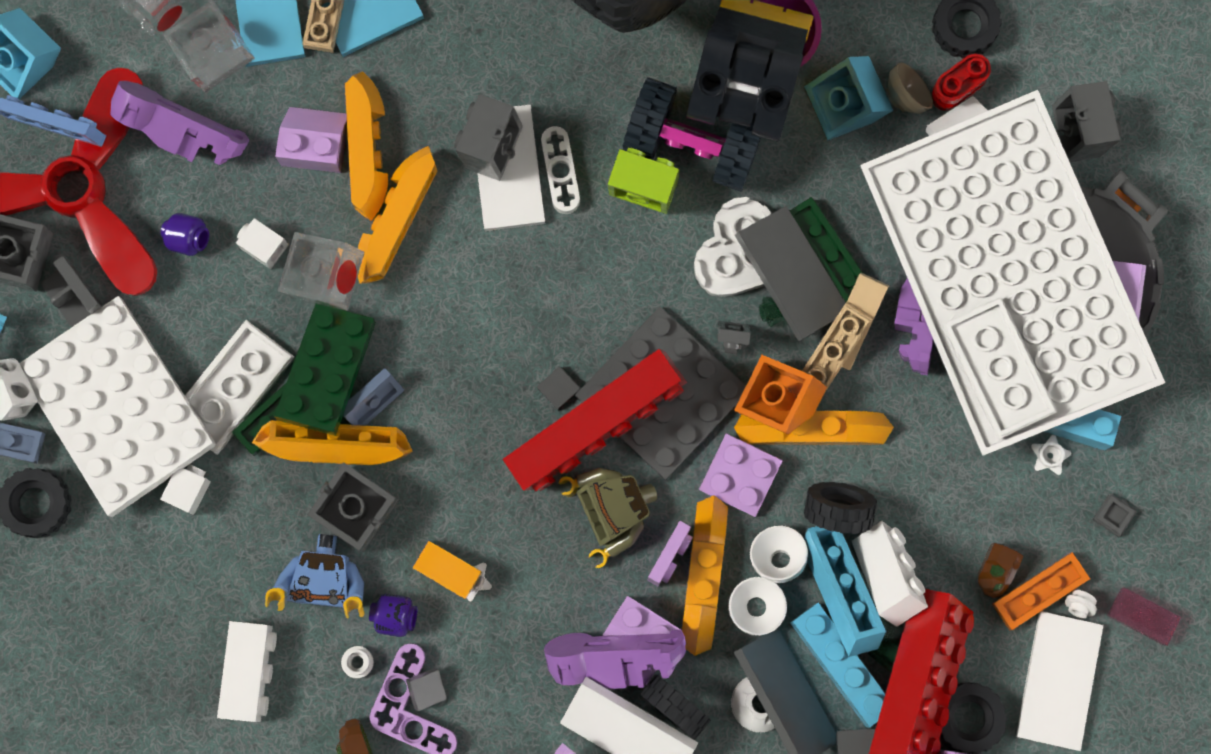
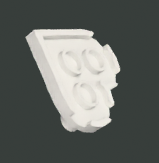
(721, 262)

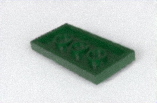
(325, 369)

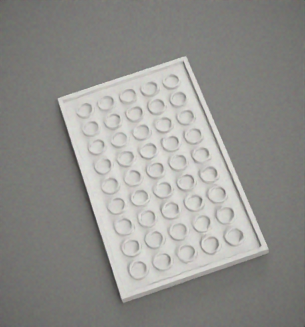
(1003, 215)

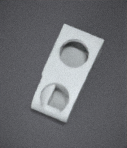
(15, 391)

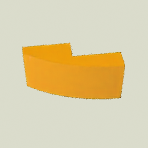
(447, 570)

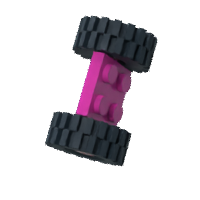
(651, 122)

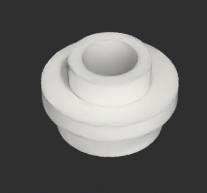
(1081, 604)
(347, 662)

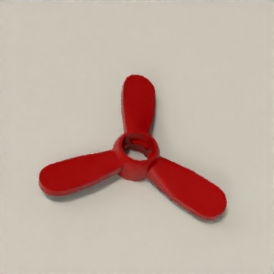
(110, 239)

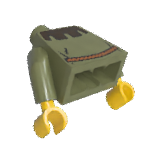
(612, 507)

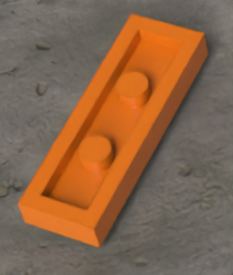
(1041, 591)

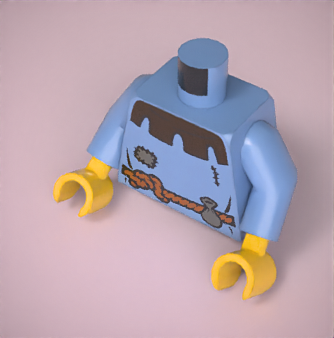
(320, 579)

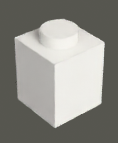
(261, 243)
(186, 489)

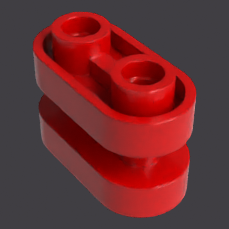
(961, 82)

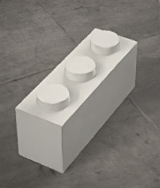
(890, 573)
(246, 672)

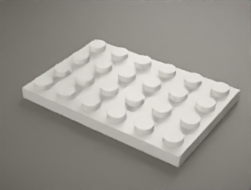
(116, 406)

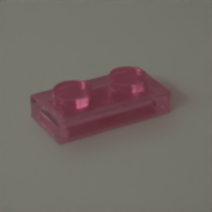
(1144, 616)

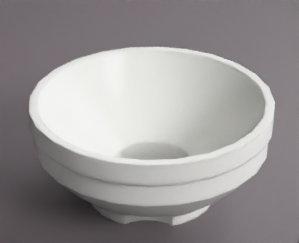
(777, 540)
(772, 596)
(743, 711)

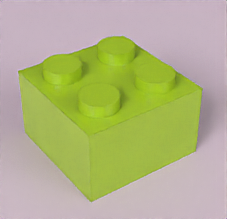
(643, 180)

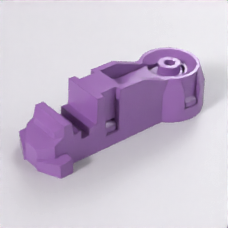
(173, 125)
(911, 320)
(613, 659)

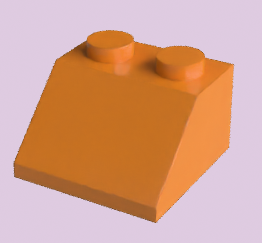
(780, 395)

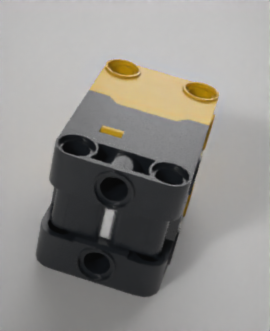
(750, 66)

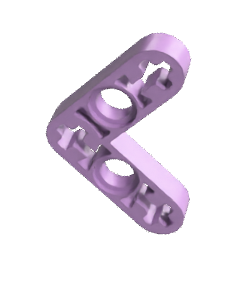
(402, 717)

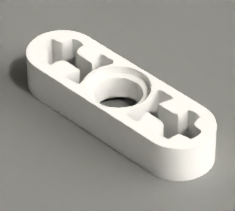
(564, 147)

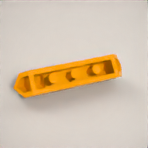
(362, 108)
(412, 181)
(821, 429)
(351, 444)
(704, 574)

